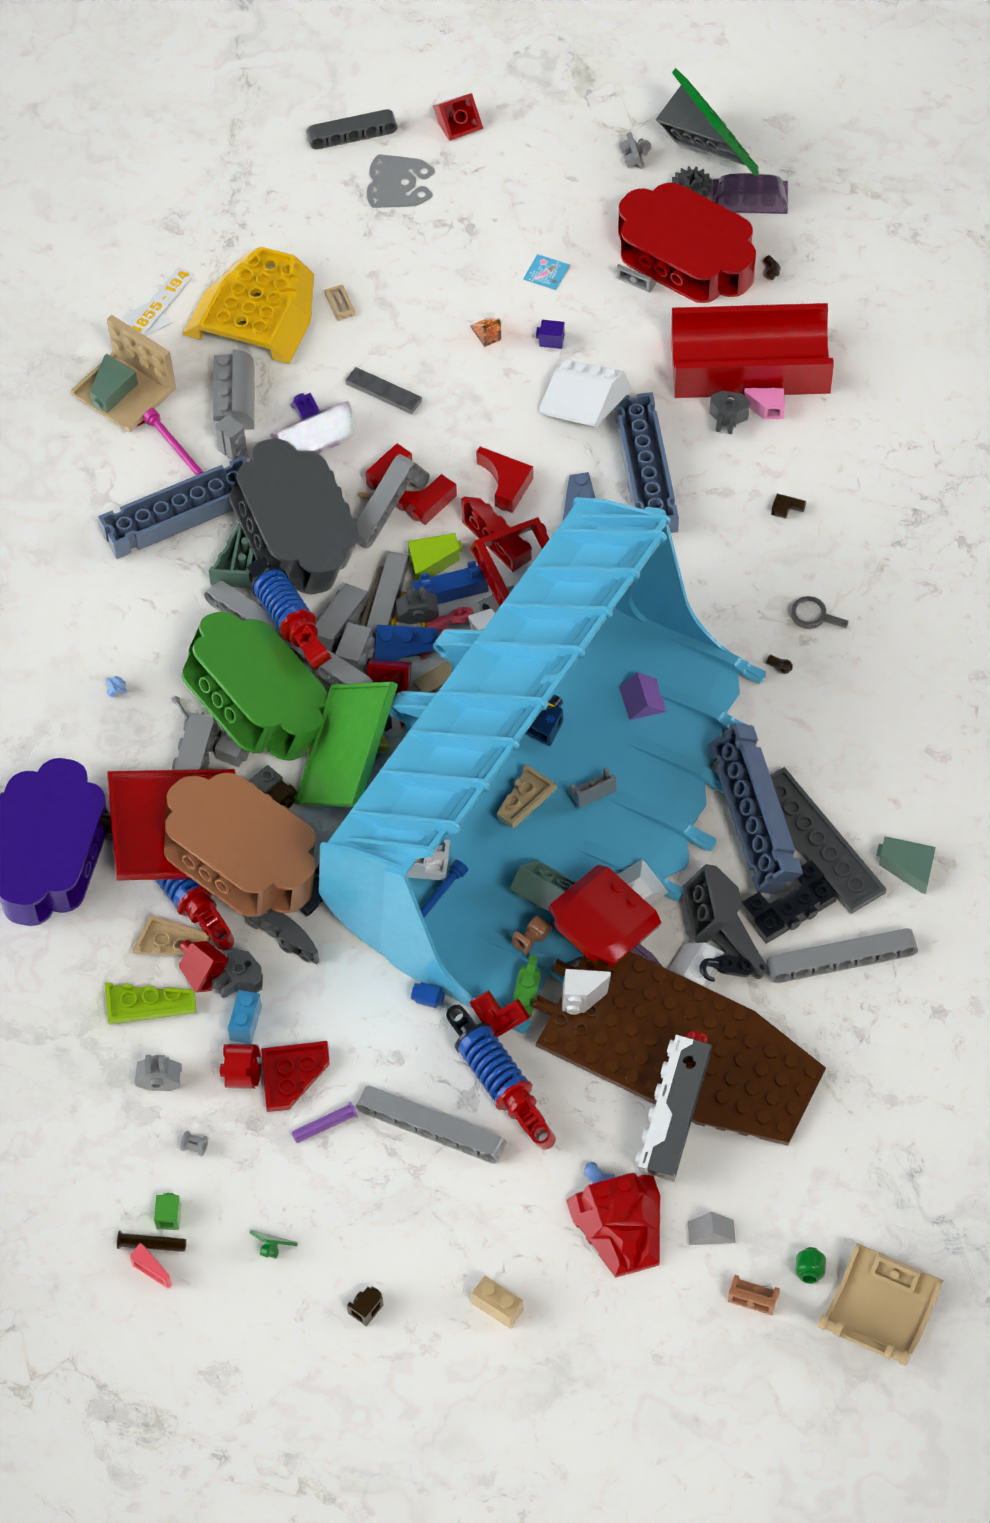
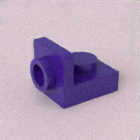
(305, 405)

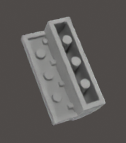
(234, 388)

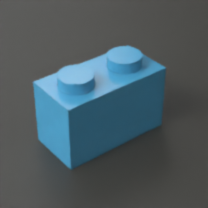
(244, 1017)

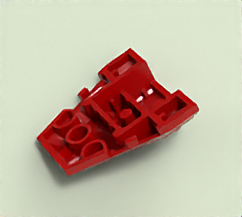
(621, 1221)

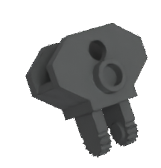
(729, 411)
(417, 606)
(242, 974)

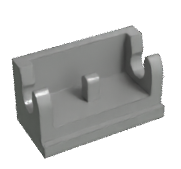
(593, 789)

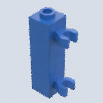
(454, 584)

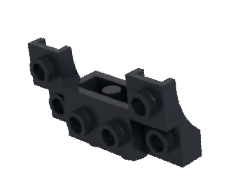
(792, 908)

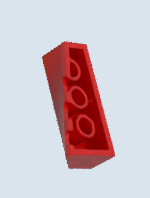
(483, 521)

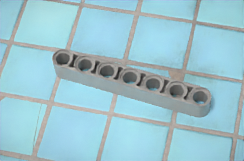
(842, 955)
(431, 1124)

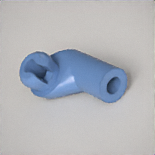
(595, 1174)

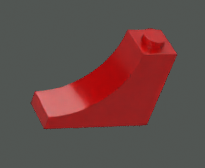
(511, 476)

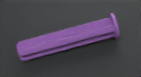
(324, 1123)

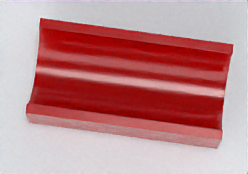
(750, 349)

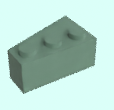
(233, 561)

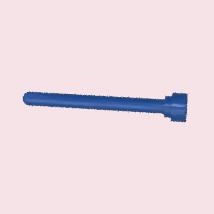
(457, 870)

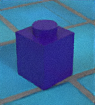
(551, 334)

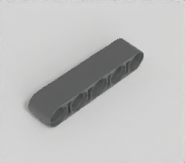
(351, 129)

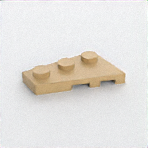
(526, 796)
(165, 937)

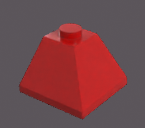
(458, 116)

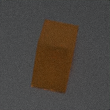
(487, 330)

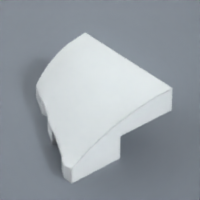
(432, 867)

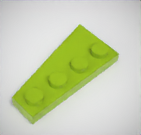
(144, 1003)

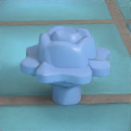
(116, 685)

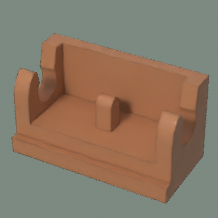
(753, 1296)

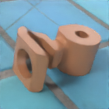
(537, 930)

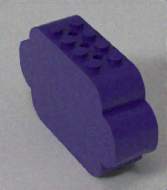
(49, 840)

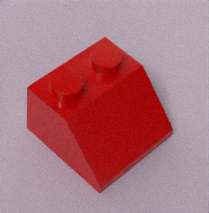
(391, 671)

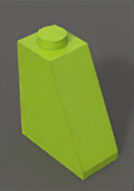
(434, 554)

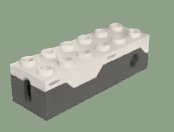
(674, 1106)

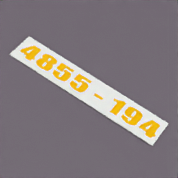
(161, 300)

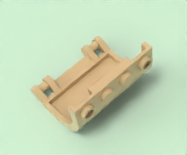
(882, 1304)

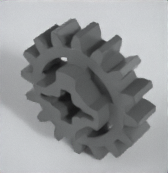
(694, 180)

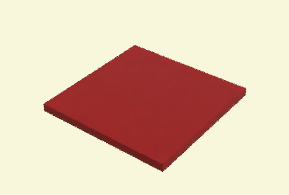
(139, 818)

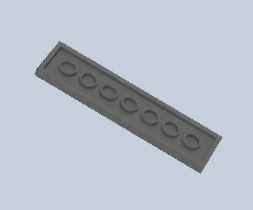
(825, 846)

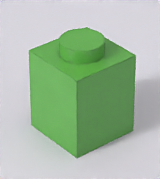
(167, 1212)

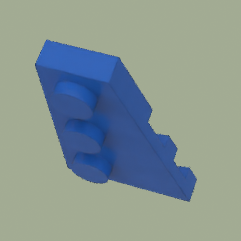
(403, 641)

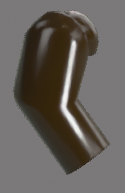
(773, 266)
(783, 665)

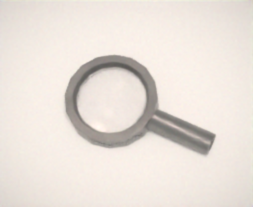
(810, 613)

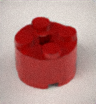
(241, 1066)

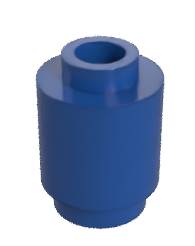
(427, 995)

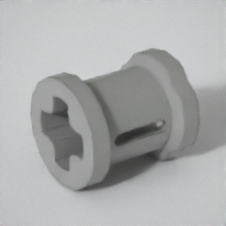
(187, 1145)

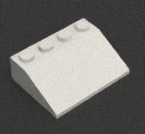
(584, 392)

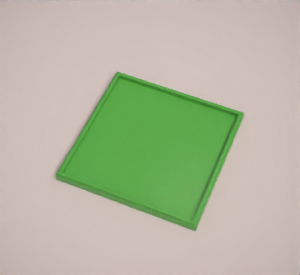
(345, 744)

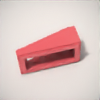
(147, 1264)

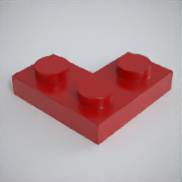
(499, 1018)

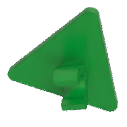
(270, 1248)

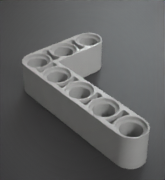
(386, 496)

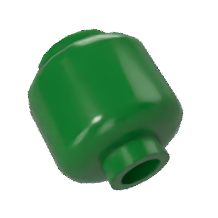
(810, 1265)

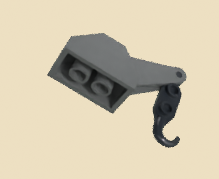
(712, 912)

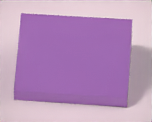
(642, 696)

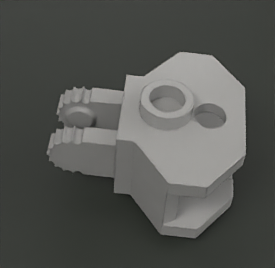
(158, 1073)

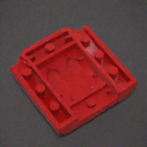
(604, 916)

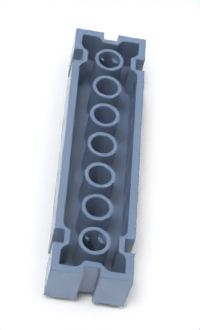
(645, 456)
(170, 510)
(755, 809)

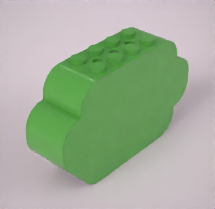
(254, 686)

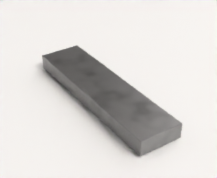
(383, 390)

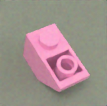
(766, 402)

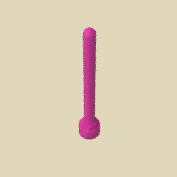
(152, 418)

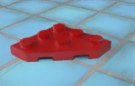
(291, 1071)

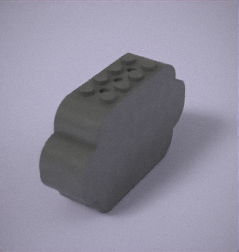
(294, 514)

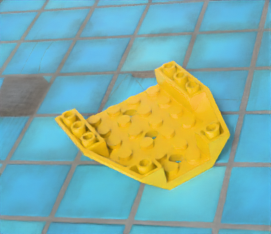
(274, 318)

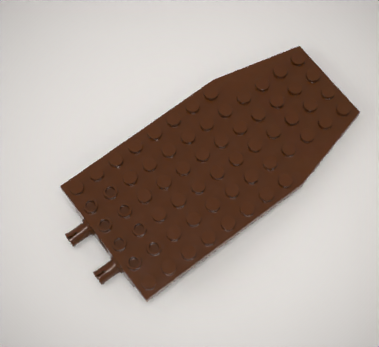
(755, 1073)

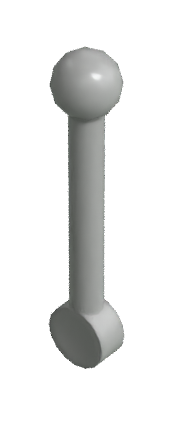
(176, 700)

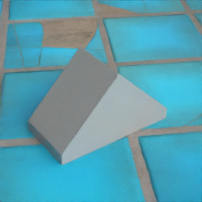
(711, 1229)

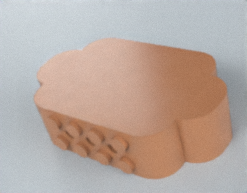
(239, 844)

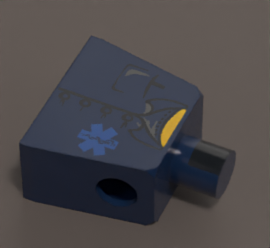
(547, 722)

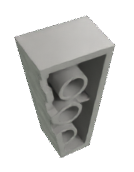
(345, 608)

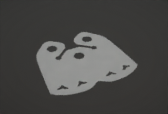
(388, 181)

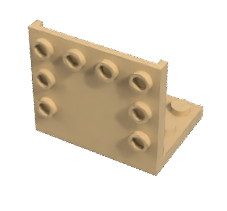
(152, 369)

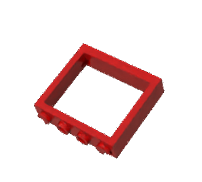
(487, 564)

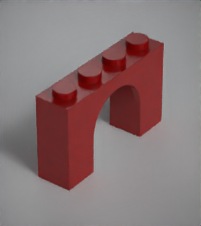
(421, 504)

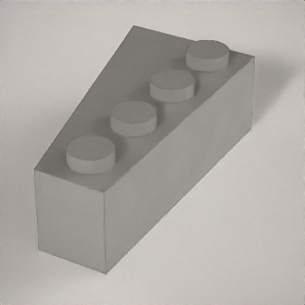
(196, 742)

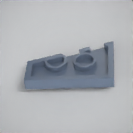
(578, 486)

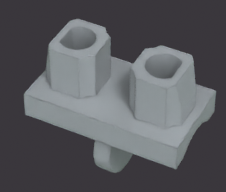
(637, 148)

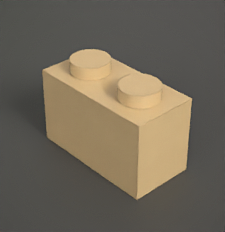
(497, 1301)

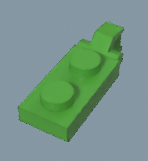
(527, 984)

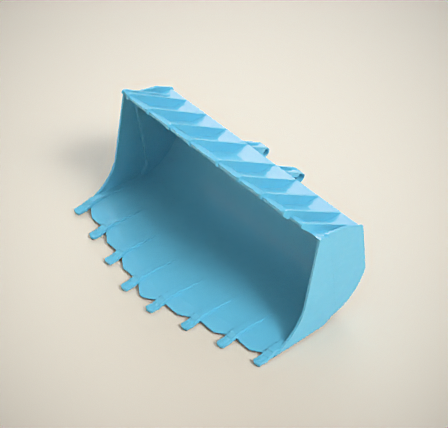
(576, 627)

